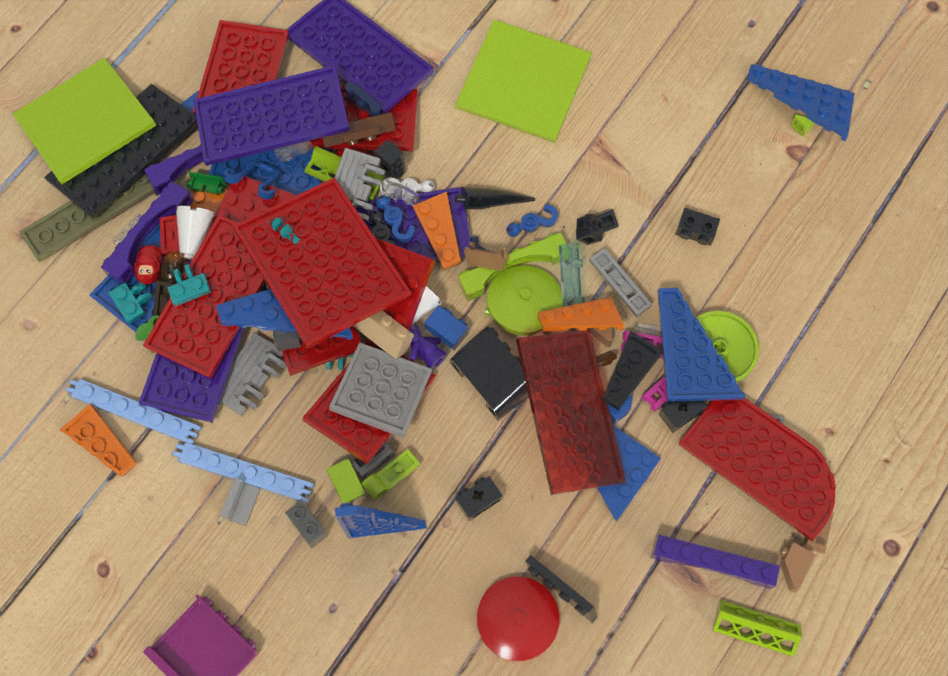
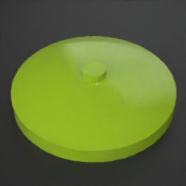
(518, 296)
(732, 340)

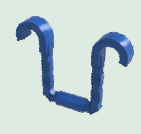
(262, 187)

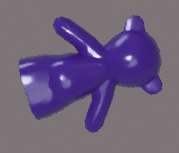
(426, 348)

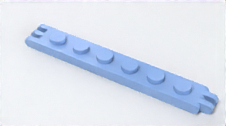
(132, 411)
(248, 472)

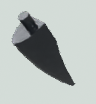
(486, 197)

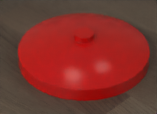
(518, 618)

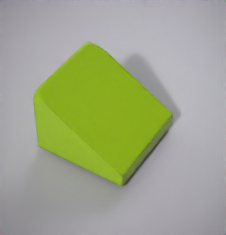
(801, 124)

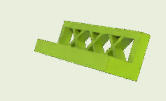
(329, 165)
(760, 624)

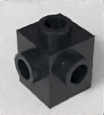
(589, 229)

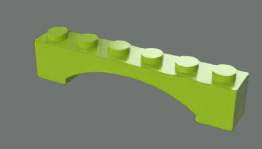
(475, 281)

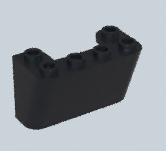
(492, 372)

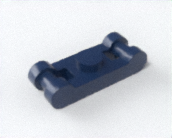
(362, 100)

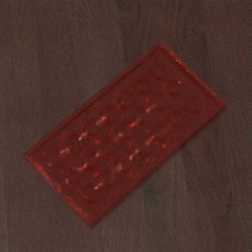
(569, 412)

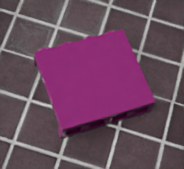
(202, 644)

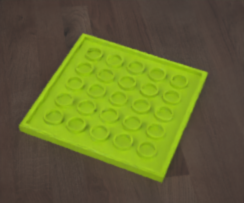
(523, 80)
(83, 120)

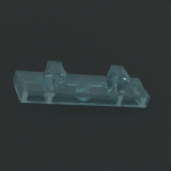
(570, 274)

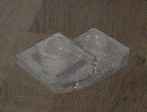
(396, 190)

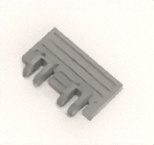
(353, 174)
(248, 372)

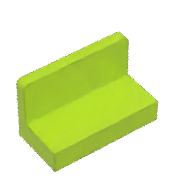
(345, 481)

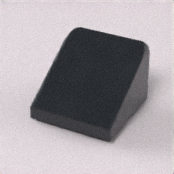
(609, 219)

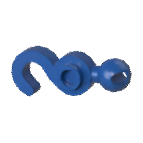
(394, 217)
(530, 222)

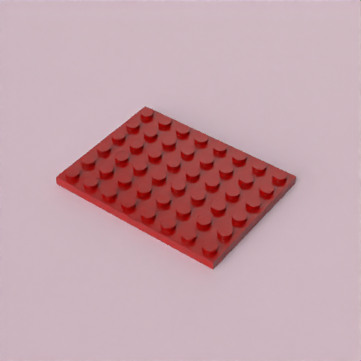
(332, 273)

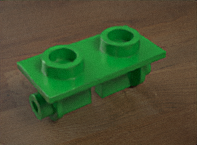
(213, 184)

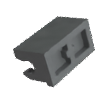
(382, 456)

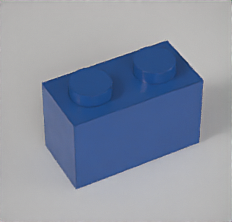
(446, 327)

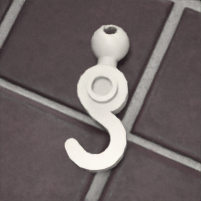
(425, 186)

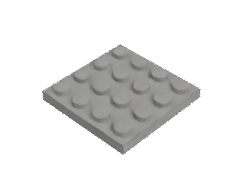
(380, 390)

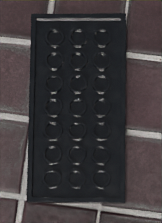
(111, 176)

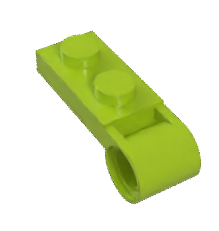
(390, 475)

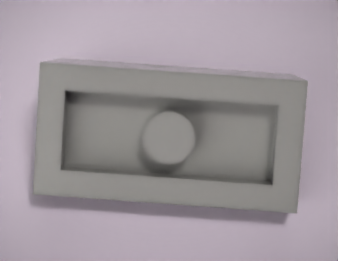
(239, 502)

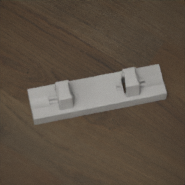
(620, 282)

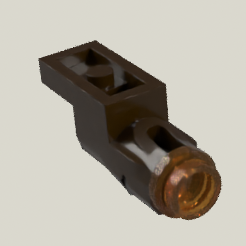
(172, 261)

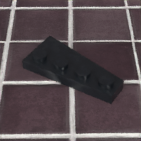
(632, 367)
(564, 591)

